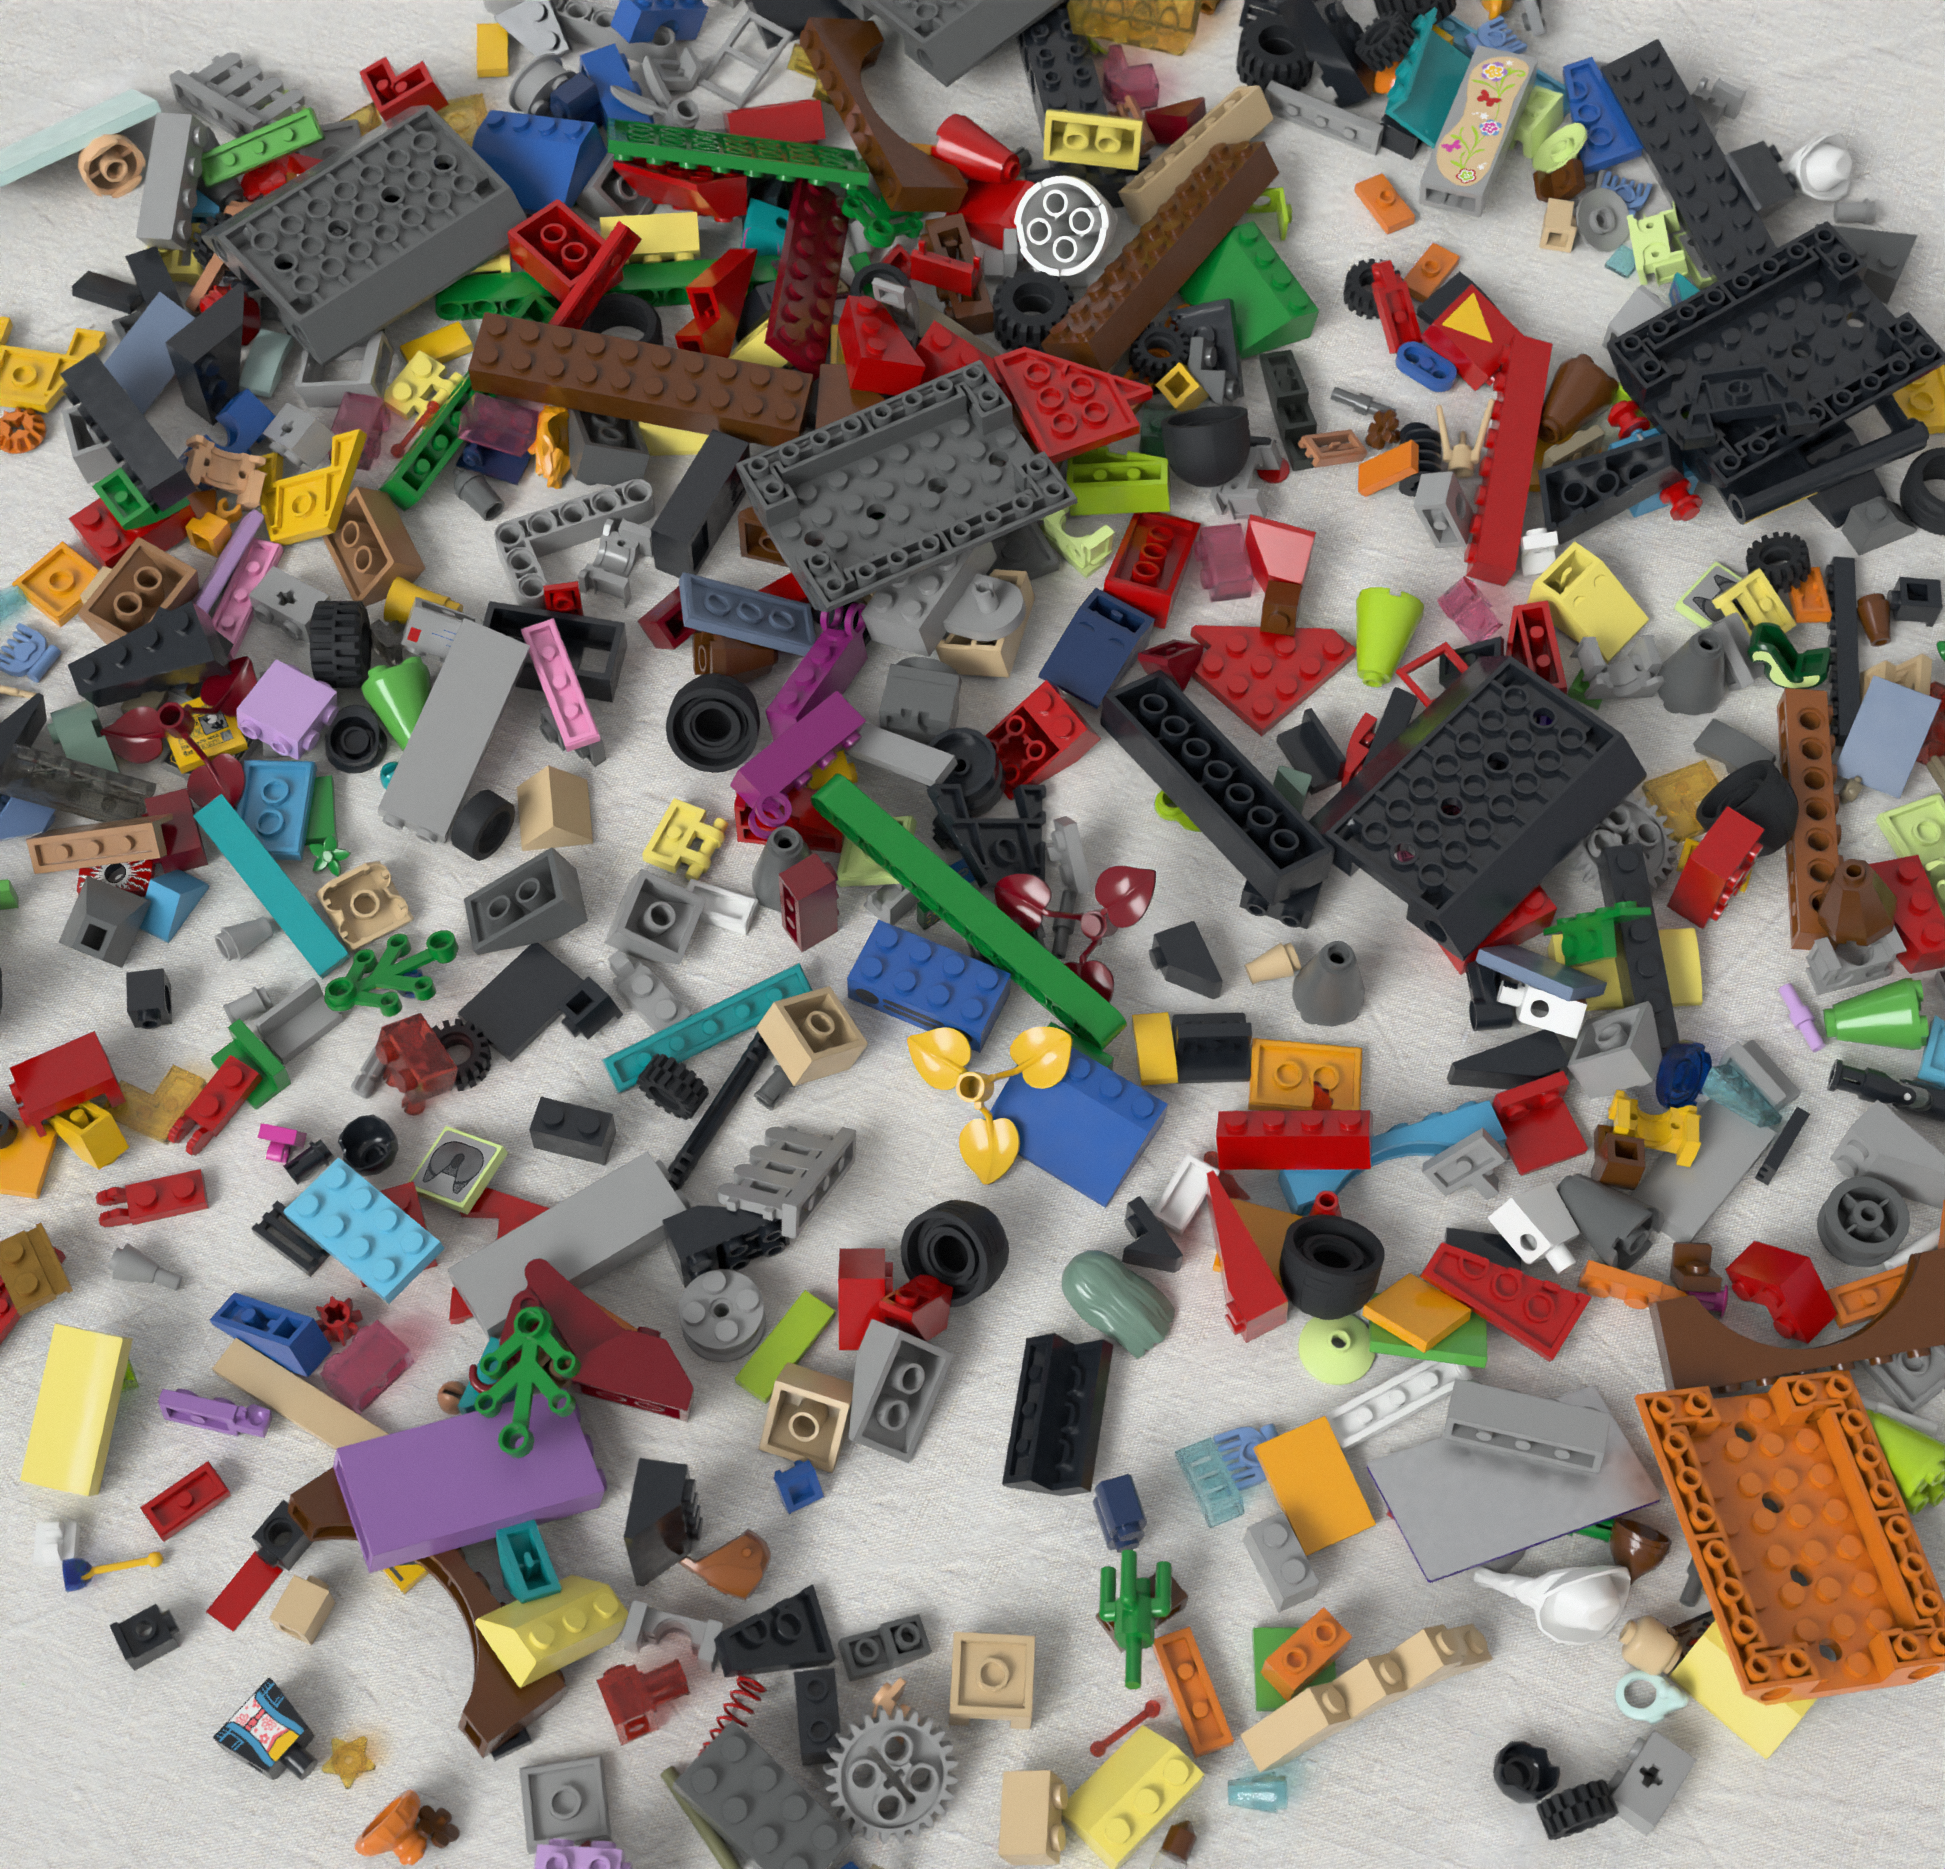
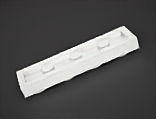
(1394, 1401)

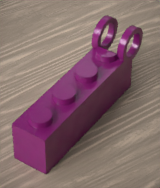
(824, 669)
(793, 759)

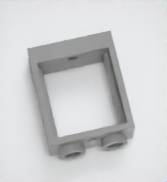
(377, 361)

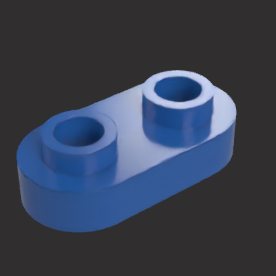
(1427, 366)

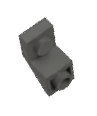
(1218, 384)

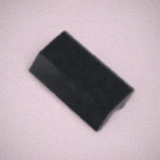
(1058, 1415)

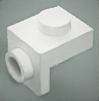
(1537, 551)

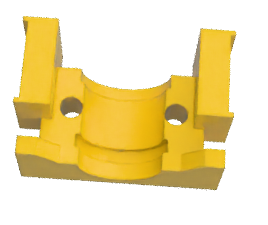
(1669, 1132)

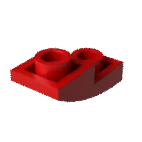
(564, 598)
(1358, 747)

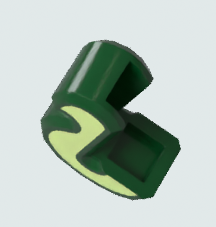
(1783, 663)

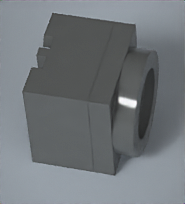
(920, 699)

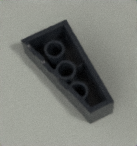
(1330, 39)
(1606, 483)
(151, 658)

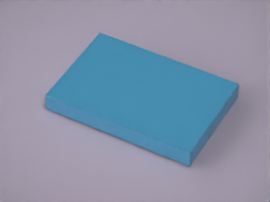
(278, 804)

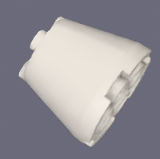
(1064, 225)

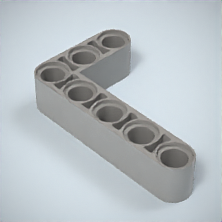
(589, 513)

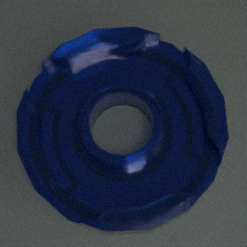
(1682, 1074)

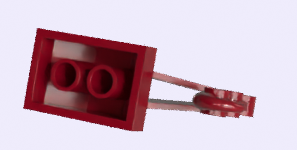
(615, 1363)

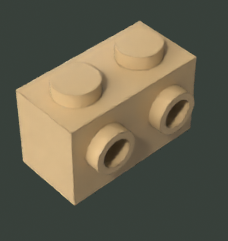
(1032, 1817)

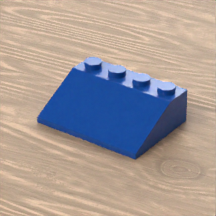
(540, 155)
(1084, 1127)

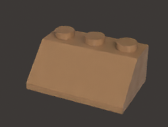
(372, 546)
(136, 589)

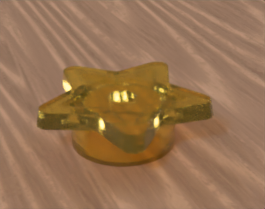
(359, 1765)

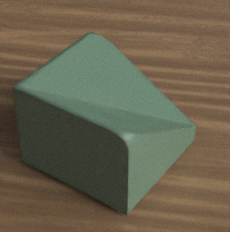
(1293, 786)

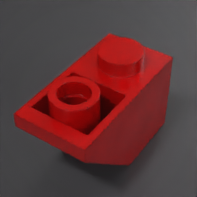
(919, 1307)

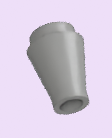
(241, 938)

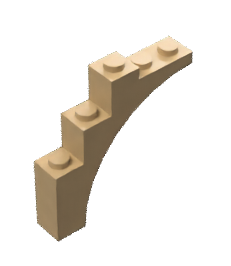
(1362, 1690)

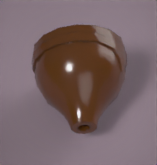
(1637, 1547)

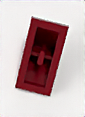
(1174, 120)
(1174, 658)

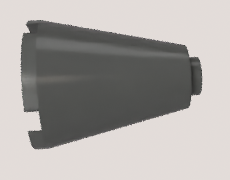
(1610, 1220)

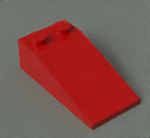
(1152, 563)
(1250, 1289)

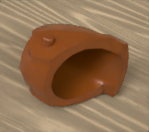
(734, 1567)

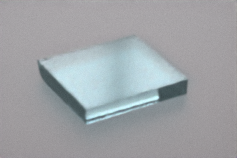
(1622, 262)

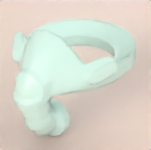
(1667, 1699)

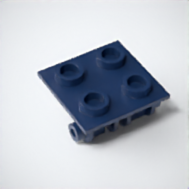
(493, 462)

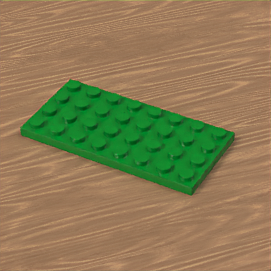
(735, 151)

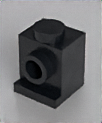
(1916, 600)
(587, 1009)
(142, 1650)

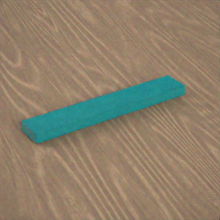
(272, 886)
(706, 1026)

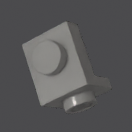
(681, 73)
(1003, 263)

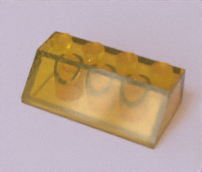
(1146, 24)

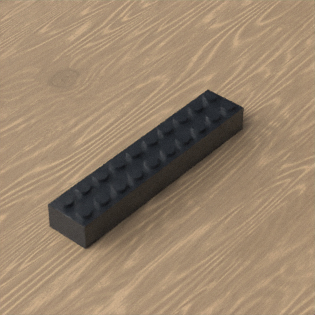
(1687, 161)

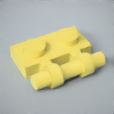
(416, 383)
(675, 835)

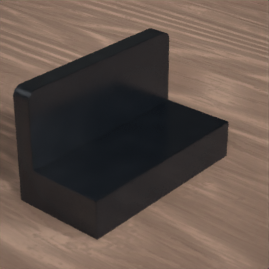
(1313, 752)

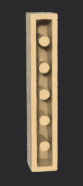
(1231, 121)

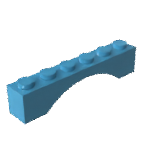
(1423, 1138)

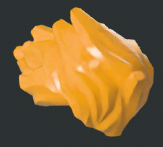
(552, 445)

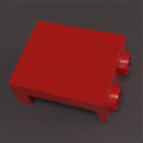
(63, 1080)

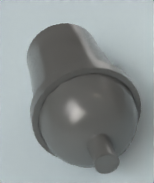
(477, 493)

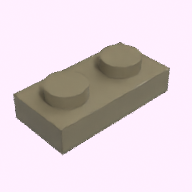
(1580, 445)

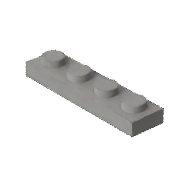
(1324, 118)

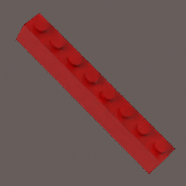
(1508, 460)

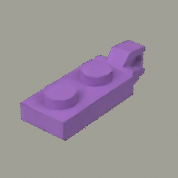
(215, 1414)

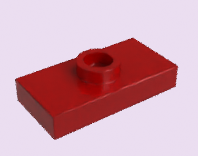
(185, 1501)

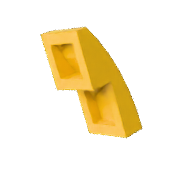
(1154, 1049)

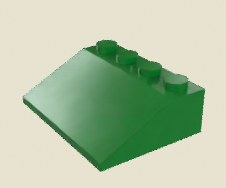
(1266, 295)

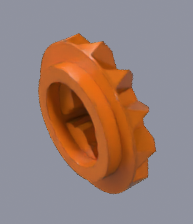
(21, 440)

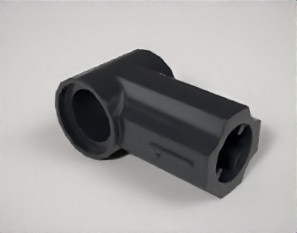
(1483, 1007)

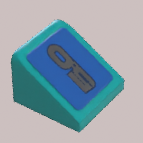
(1681, 289)

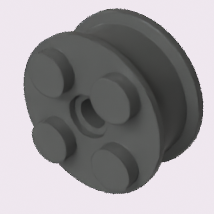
(1863, 1221)

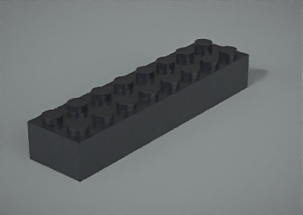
(1217, 787)

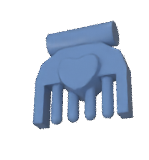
(1491, 36)
(1632, 199)
(30, 657)
(1247, 1439)

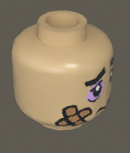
(1650, 1645)

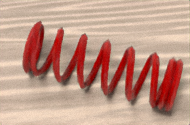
(737, 1704)

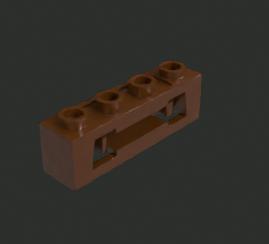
(943, 238)

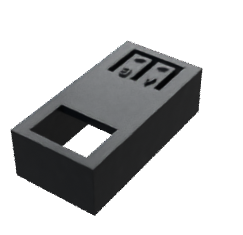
(700, 506)
(577, 634)

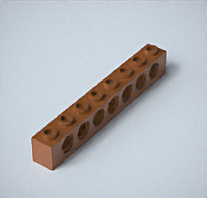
(1794, 712)

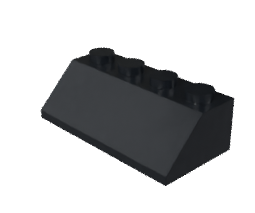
(661, 1518)

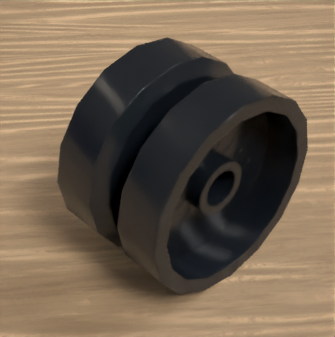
(977, 769)

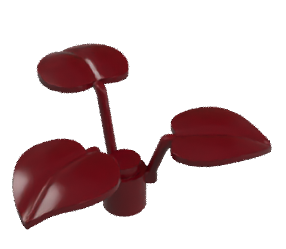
(139, 734)
(1121, 891)

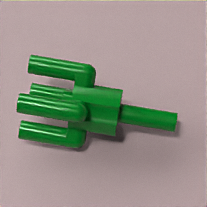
(1134, 1609)

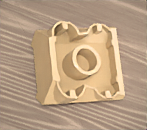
(364, 905)

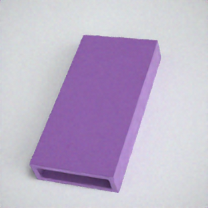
(456, 1485)

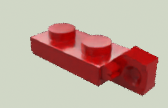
(1394, 306)

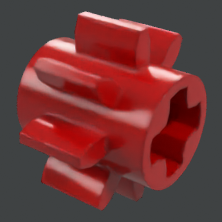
(336, 1311)

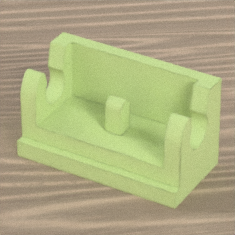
(1539, 120)

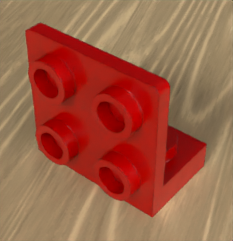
(1538, 1124)

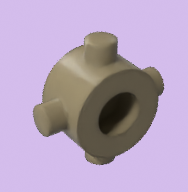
(1850, 790)

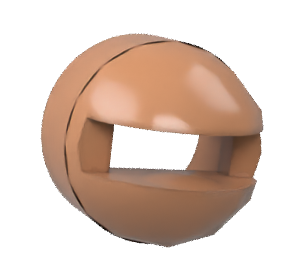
(447, 1402)

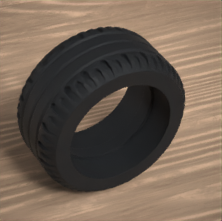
(628, 311)
(1916, 499)

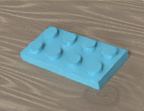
(364, 1230)

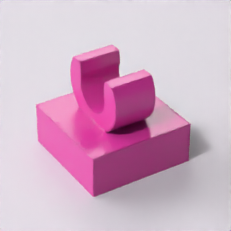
(280, 1143)

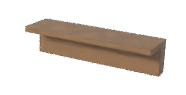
(98, 844)

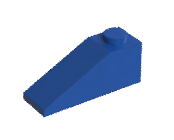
(275, 1332)

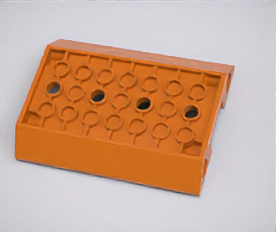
(1835, 1525)

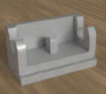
(890, 902)

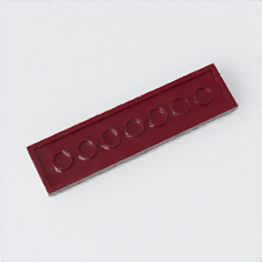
(808, 277)

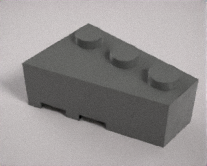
(1884, 255)

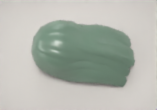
(1117, 1301)

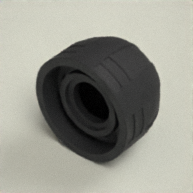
(1207, 444)
(713, 723)
(1759, 795)
(958, 1246)
(1330, 1265)

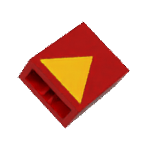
(1471, 337)

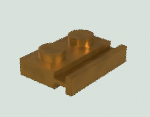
(32, 1269)

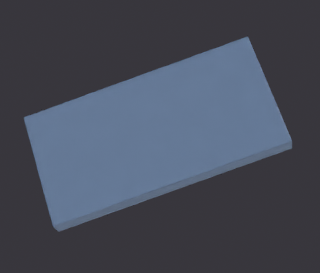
(746, 614)

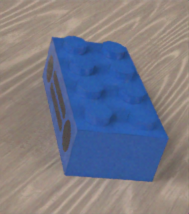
(928, 984)

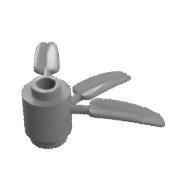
(680, 113)

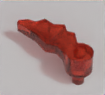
(1321, 1098)
(1228, 1181)

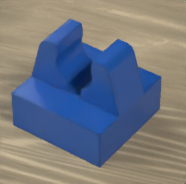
(798, 1486)

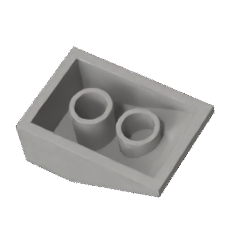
(1892, 1152)
(894, 1389)

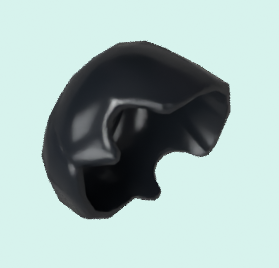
(368, 1145)
(1525, 1772)

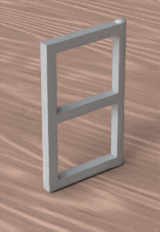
(727, 49)

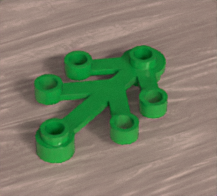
(880, 231)
(349, 991)
(525, 1376)

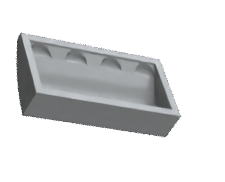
(1696, 1192)

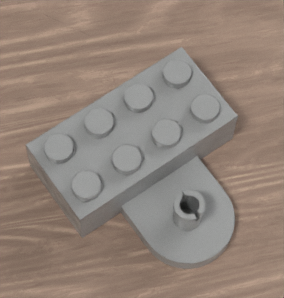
(945, 599)

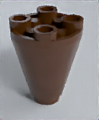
(1575, 398)

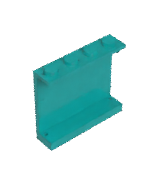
(1426, 82)

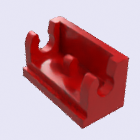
(945, 271)

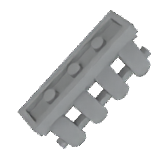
(221, 102)
(790, 1176)

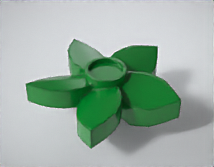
(329, 855)

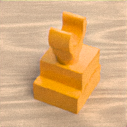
(213, 530)

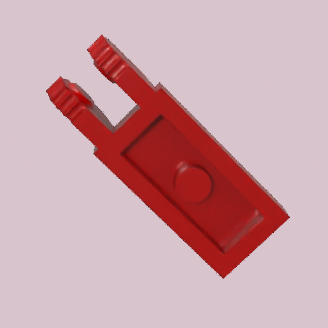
(215, 1104)
(154, 1199)

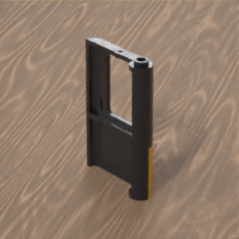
(1795, 478)

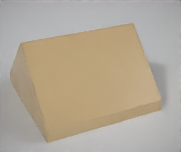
(554, 810)

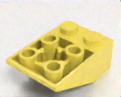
(1588, 601)

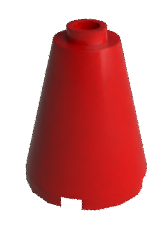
(975, 151)

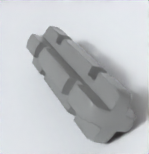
(371, 1072)

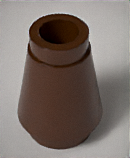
(1875, 618)

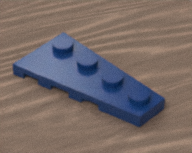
(1595, 107)

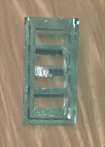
(1734, 1092)
(1221, 1504)

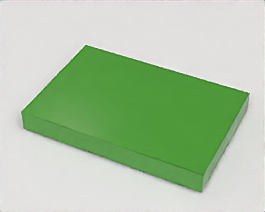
(1462, 1347)

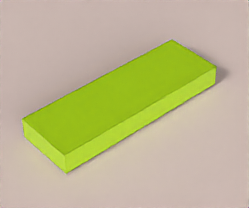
(785, 1344)

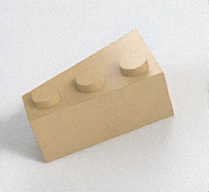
(989, 657)

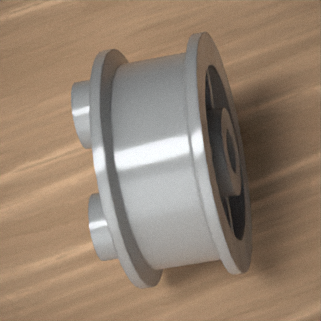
(535, 82)
(719, 1295)

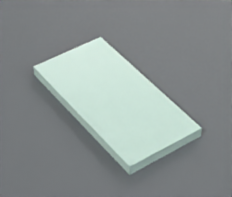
(74, 134)

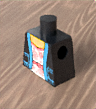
(269, 1735)

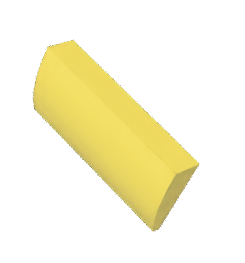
(1681, 965)
(76, 1410)

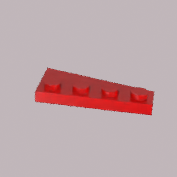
(1521, 1306)

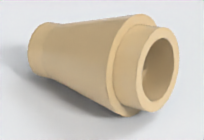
(1274, 964)

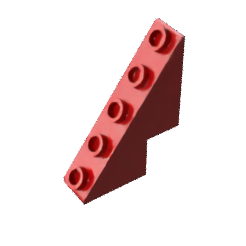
(717, 304)

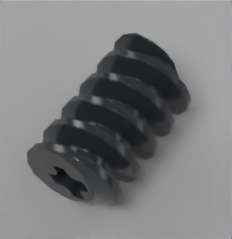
(1429, 454)

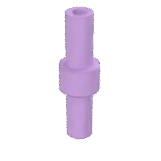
(1802, 1017)

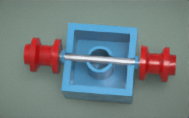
(1680, 494)

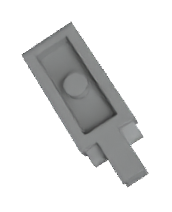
(646, 993)

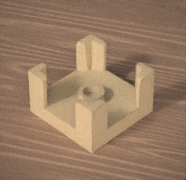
(992, 1678)

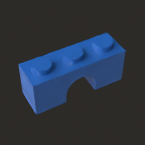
(640, 19)
(244, 422)

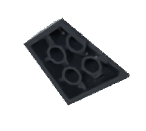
(209, 355)

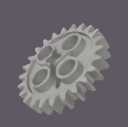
(1631, 821)
(919, 1750)

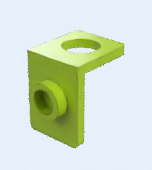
(1276, 204)

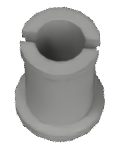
(1855, 211)
(248, 1005)

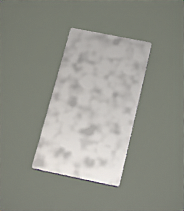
(1481, 1504)

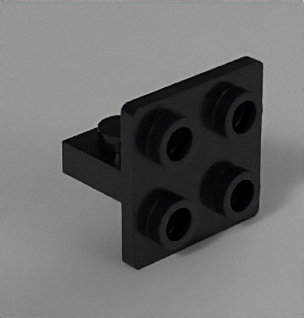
(1212, 1047)

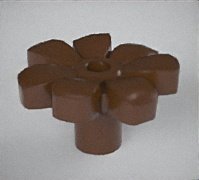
(1383, 430)

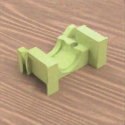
(1653, 249)
(1084, 552)

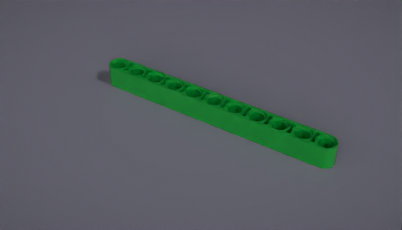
(657, 283)
(968, 912)

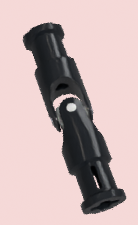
(1877, 1085)

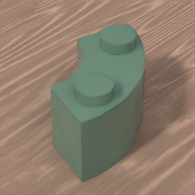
(80, 735)

